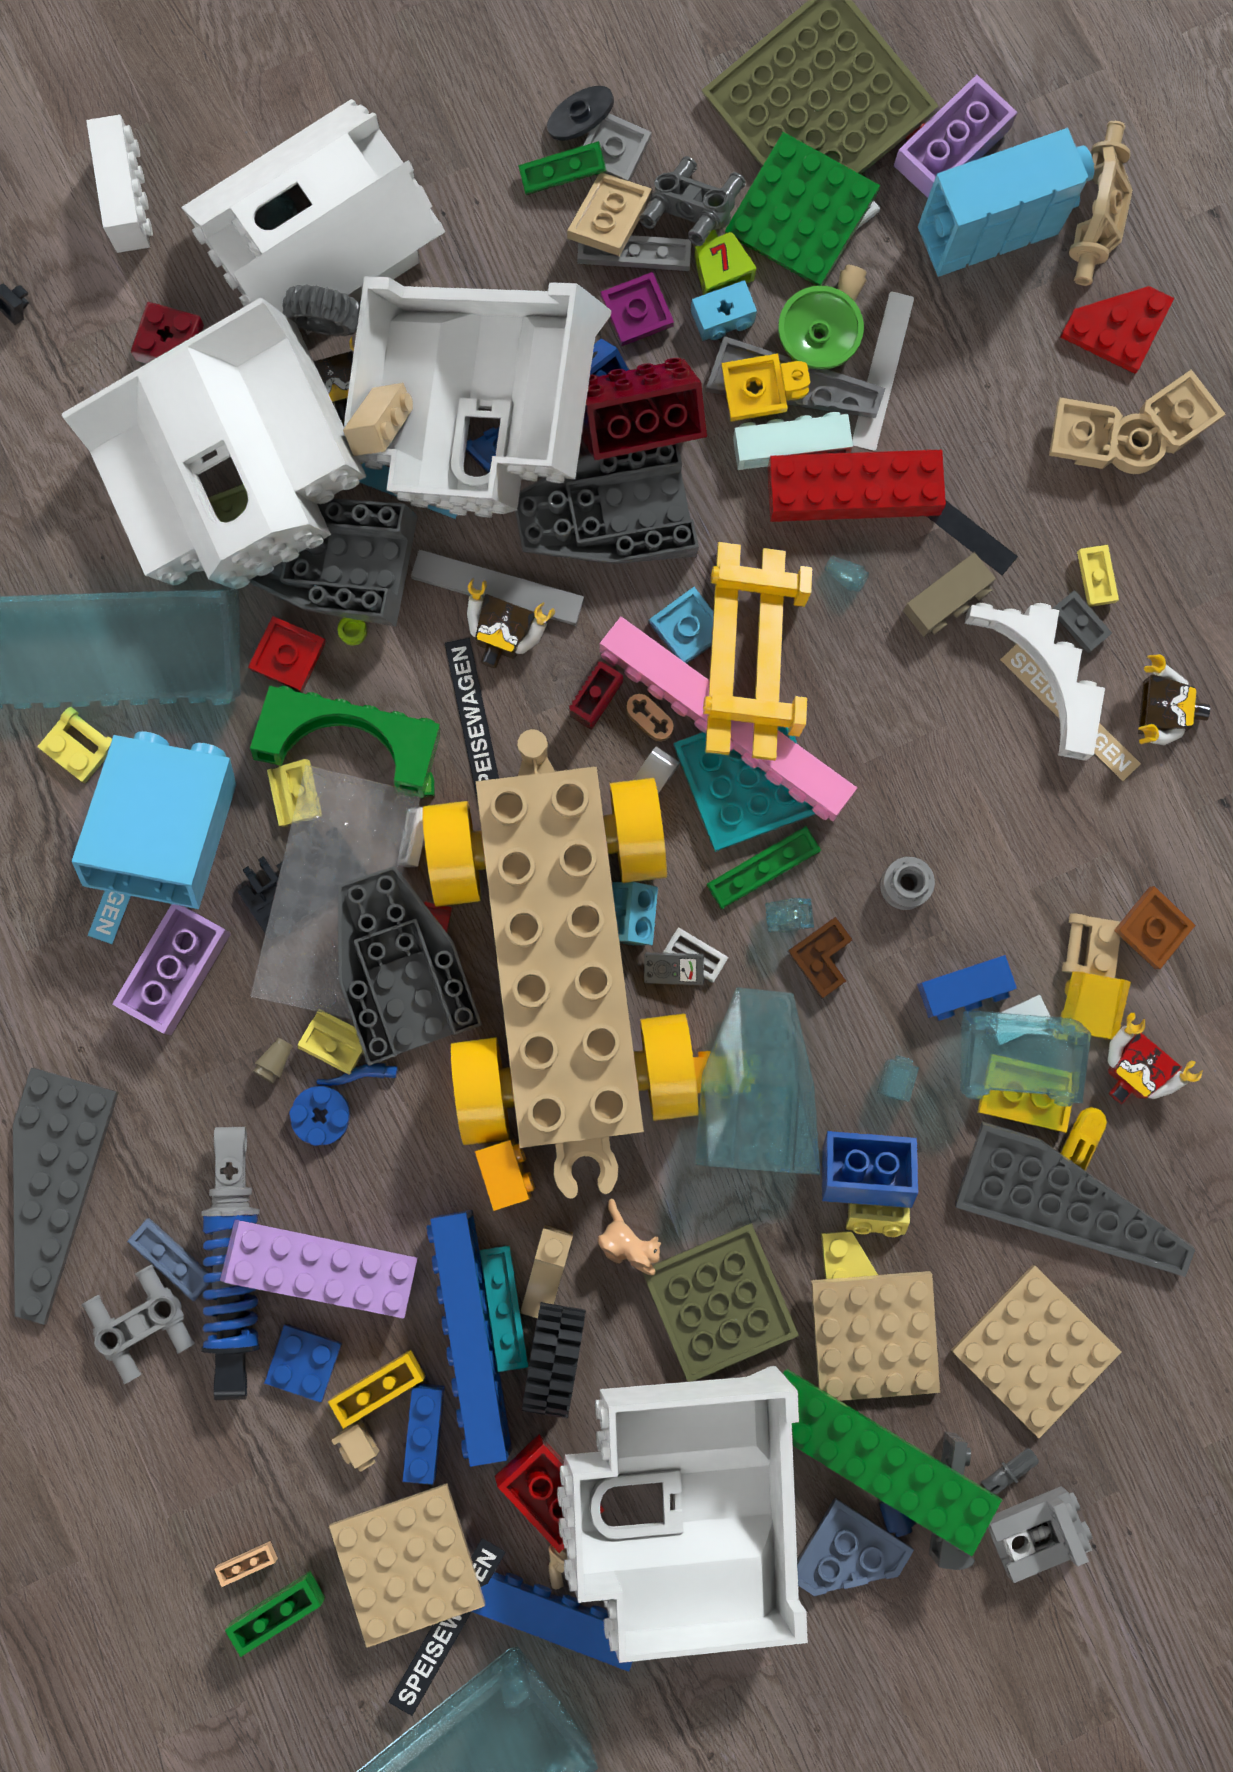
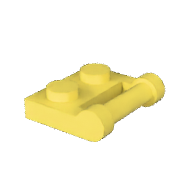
(70, 752)

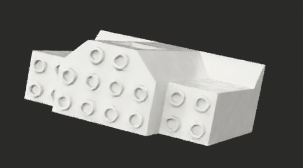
(472, 352)
(252, 398)
(727, 1552)

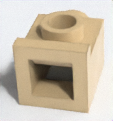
(357, 1446)

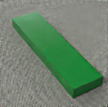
(763, 867)

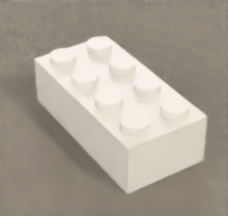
(119, 183)

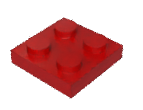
(287, 654)

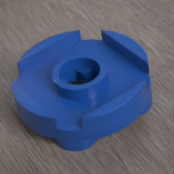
(303, 1114)

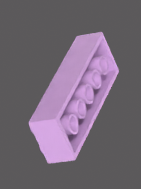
(318, 1269)

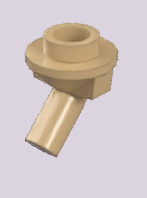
(556, 1566)

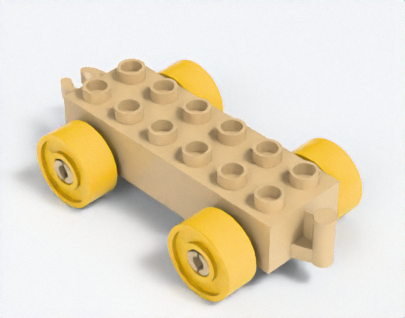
(559, 962)

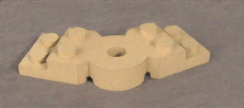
(1166, 423)

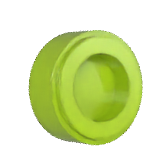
(352, 631)

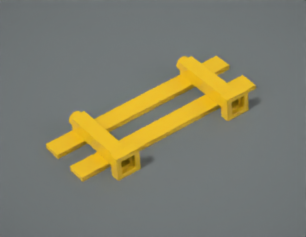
(765, 709)

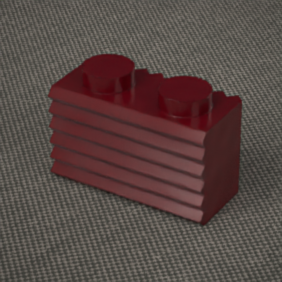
(595, 695)

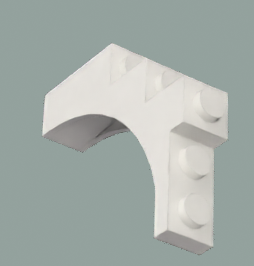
(1077, 702)

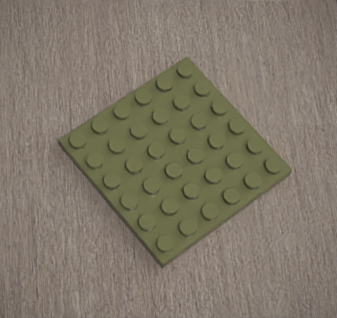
(824, 83)

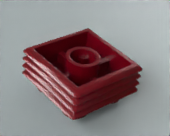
(159, 322)

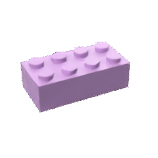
(955, 134)
(171, 969)

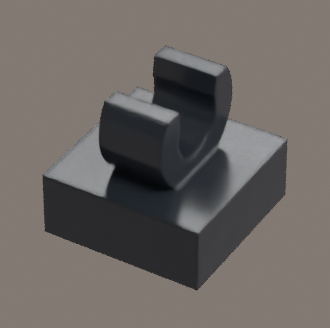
(13, 302)

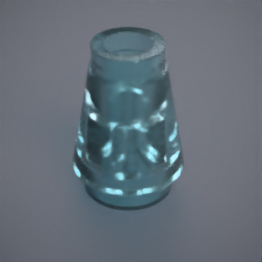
(847, 573)

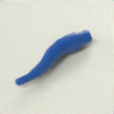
(375, 1070)

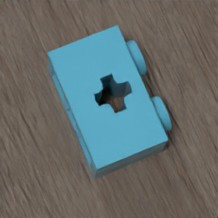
(733, 301)

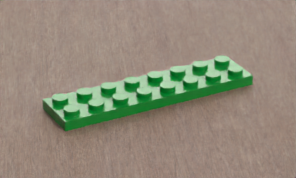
(891, 1468)

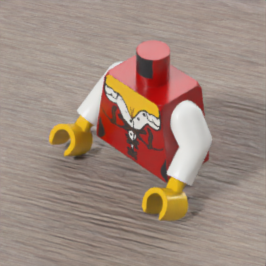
(1143, 1066)

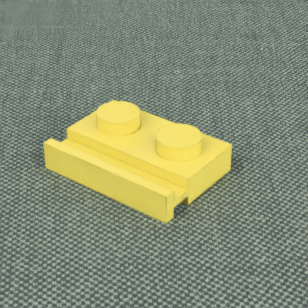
(285, 788)
(332, 1042)

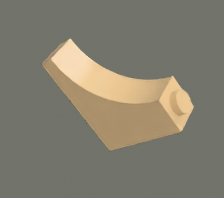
(547, 1269)

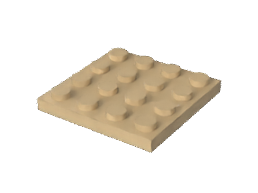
(876, 1336)
(1035, 1351)
(407, 1565)

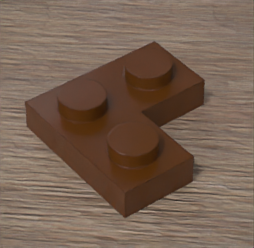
(814, 954)

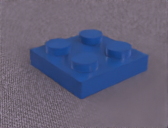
(303, 1363)

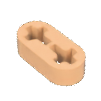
(654, 712)

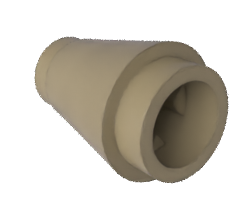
(273, 1061)

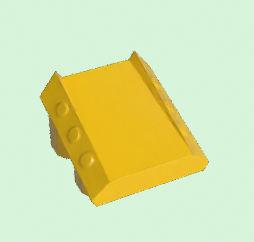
(1096, 1002)

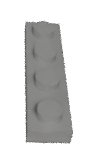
(642, 253)

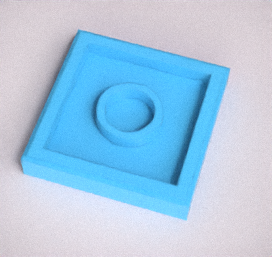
(685, 625)

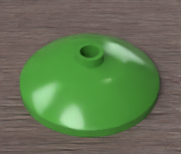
(822, 311)

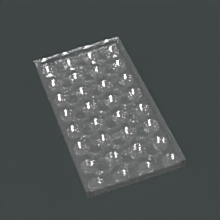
(337, 834)

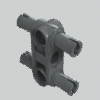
(692, 200)

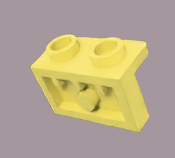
(878, 1219)

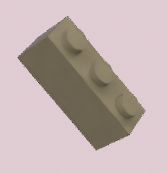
(950, 595)

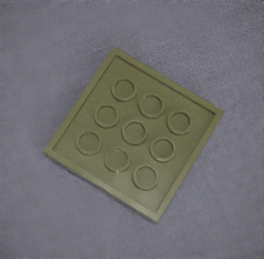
(720, 1303)

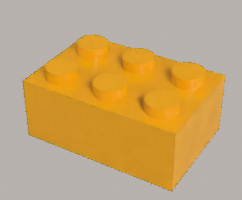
(505, 1174)

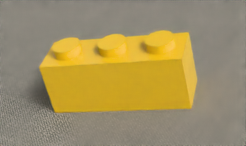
(377, 1389)

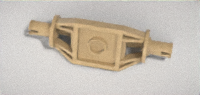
(1108, 210)

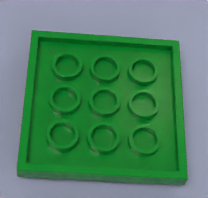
(802, 209)

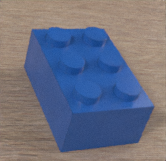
(869, 1169)

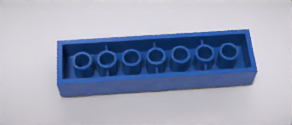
(470, 1349)

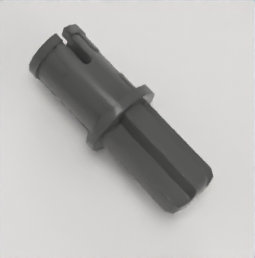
(1010, 1471)

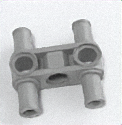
(137, 1324)

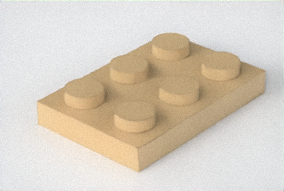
(609, 213)

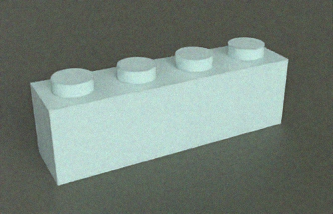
(802, 436)

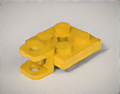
(777, 385)

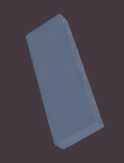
(169, 1259)

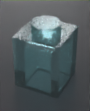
(898, 1079)

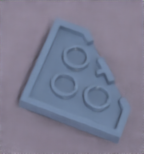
(849, 1552)

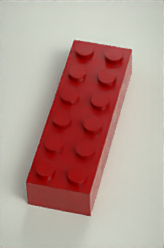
(856, 485)

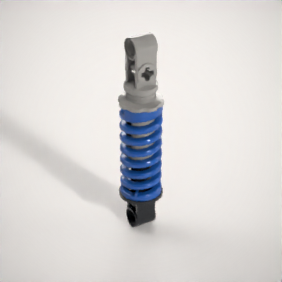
(229, 1203)

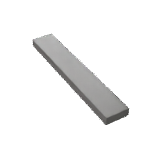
(456, 576)

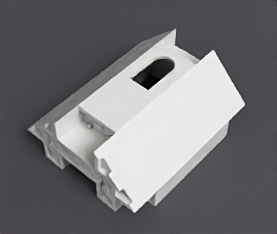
(361, 222)

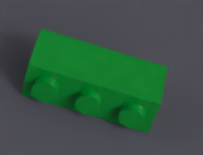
(275, 1613)

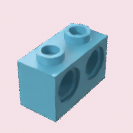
(635, 912)

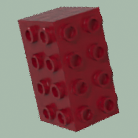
(643, 409)

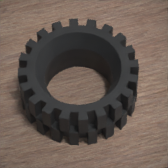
(554, 1360)

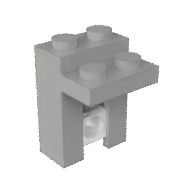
(1069, 1534)

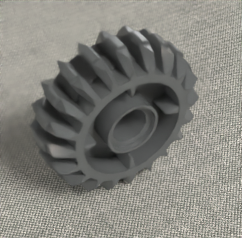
(321, 310)

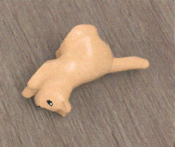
(621, 1243)

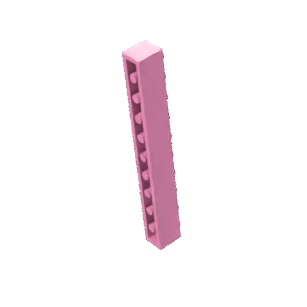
(686, 689)

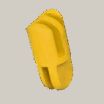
(1085, 1136)

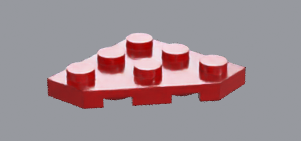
(1119, 326)

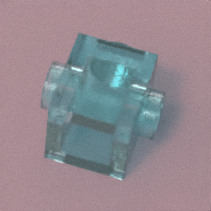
(276, 212)
(789, 915)

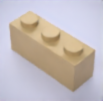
(378, 419)

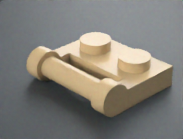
(1101, 946)

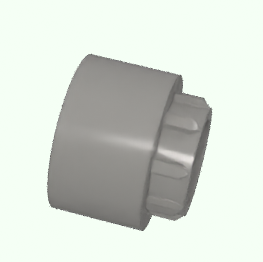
(918, 872)

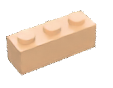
(246, 1564)

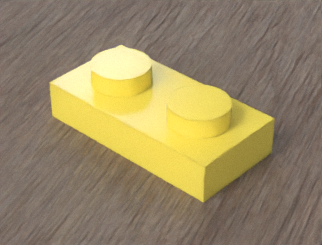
(1097, 575)

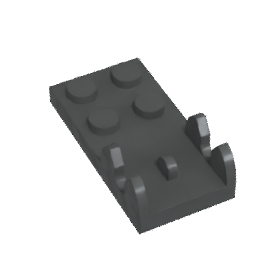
(956, 1456)

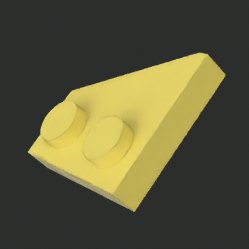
(844, 1256)

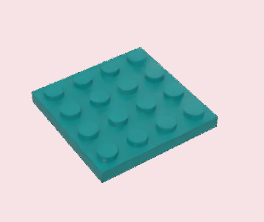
(734, 797)

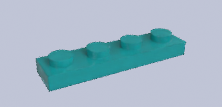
(503, 1309)

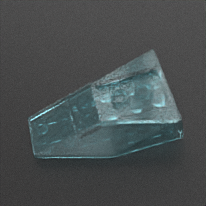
(759, 1090)

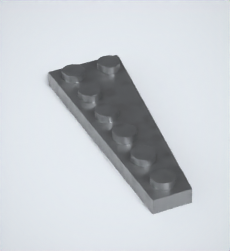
(826, 390)

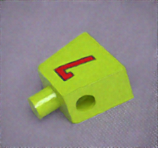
(722, 262)

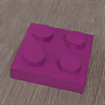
(637, 309)

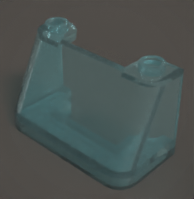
(1023, 1055)

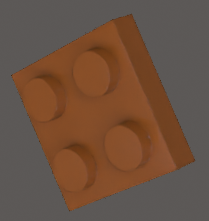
(1154, 927)

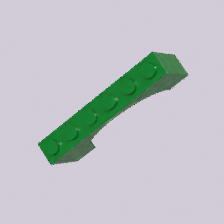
(292, 715)

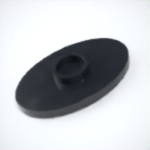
(580, 113)

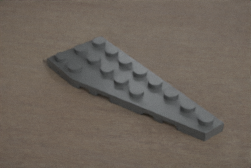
(54, 1160)
(1043, 1191)

